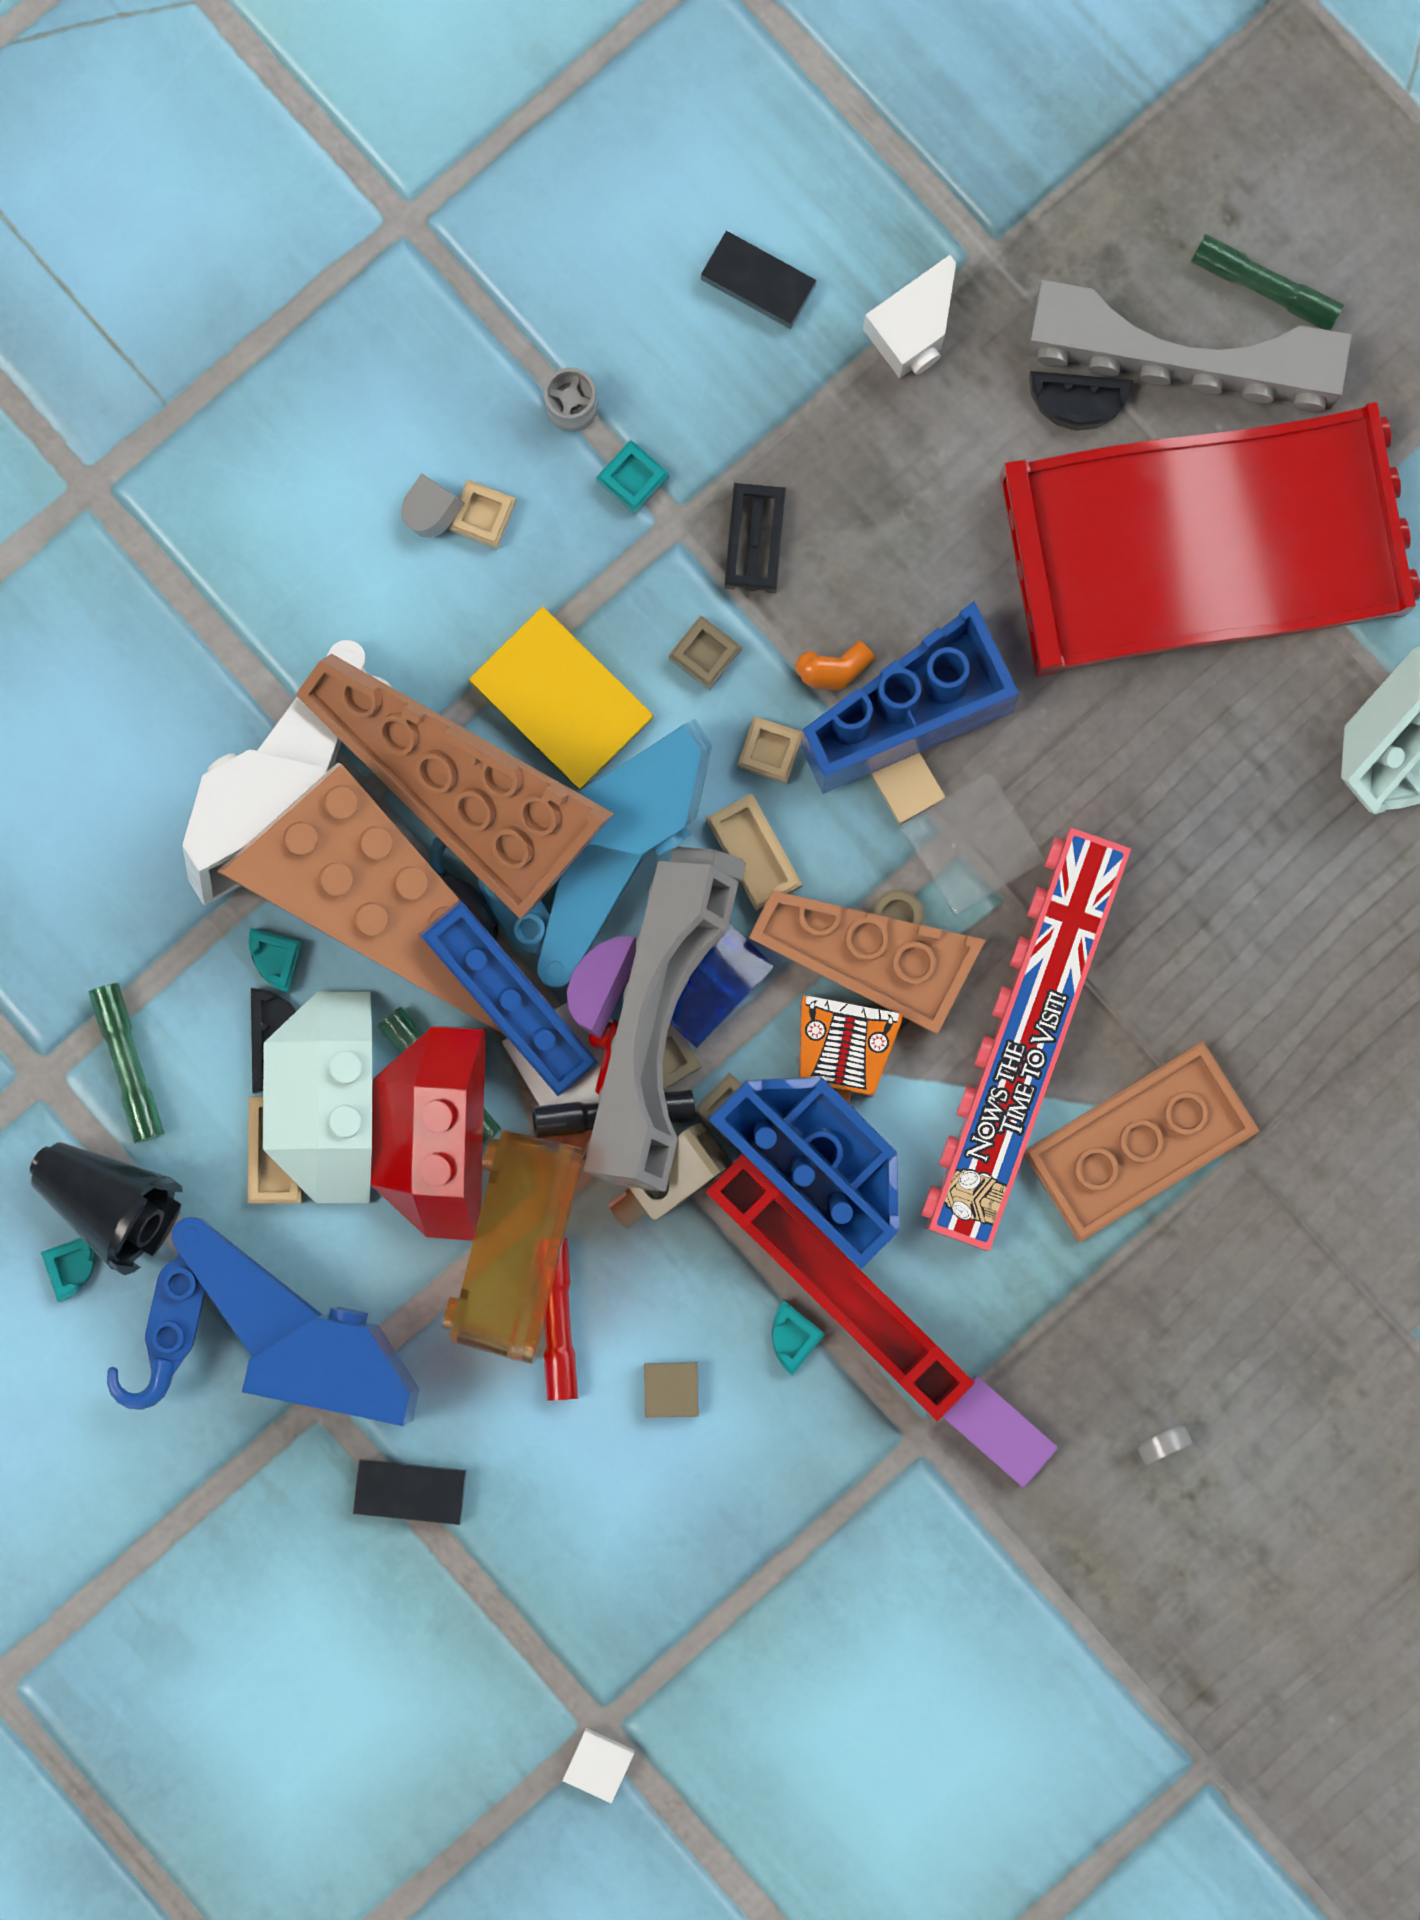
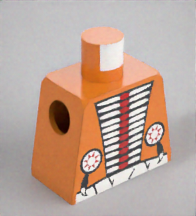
(845, 1044)

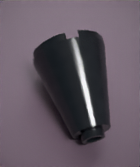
(107, 1202)

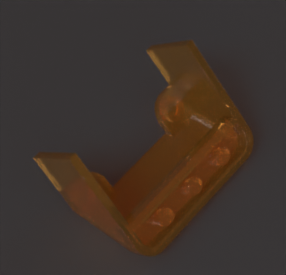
(515, 1246)

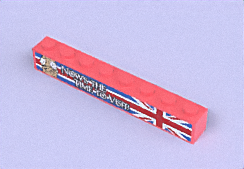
(1026, 1040)

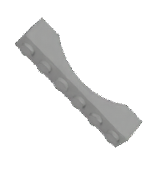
(1082, 329)
(632, 1126)

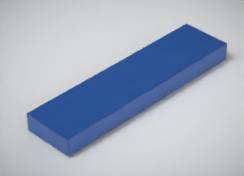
(508, 997)

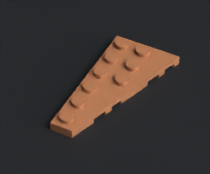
(481, 802)

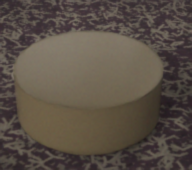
(900, 906)

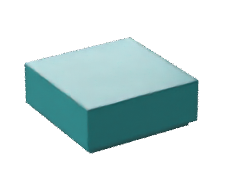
(632, 477)

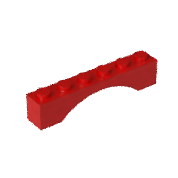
(840, 1287)

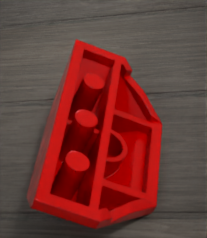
(432, 1132)

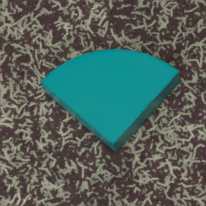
(275, 957)
(69, 1267)
(793, 1337)

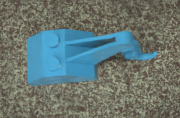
(651, 806)

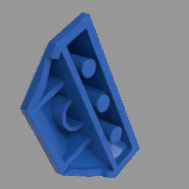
(818, 1157)

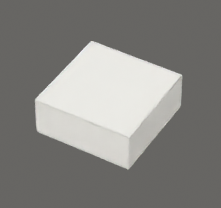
(598, 1765)

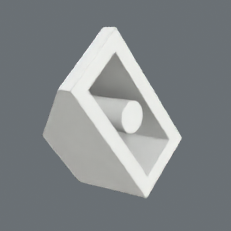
(914, 320)

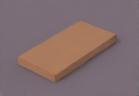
(1140, 1141)

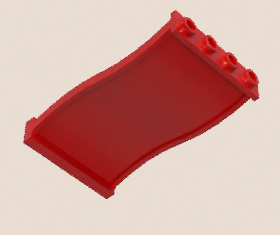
(1208, 539)

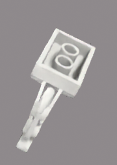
(252, 789)

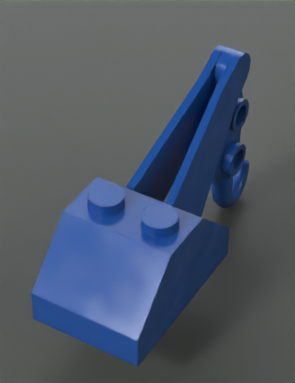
(295, 1350)

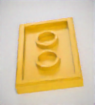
(561, 698)

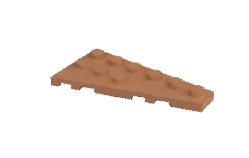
(355, 879)

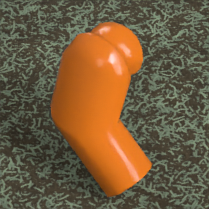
(832, 672)

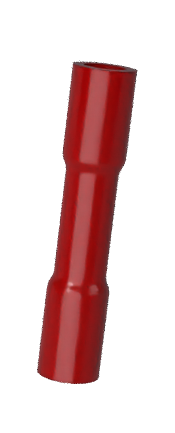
(559, 1352)

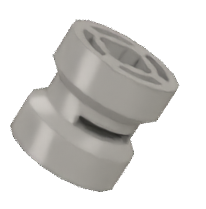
(570, 388)

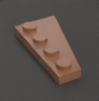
(878, 957)

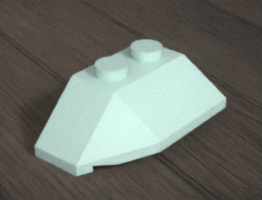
(1384, 742)
(322, 1097)

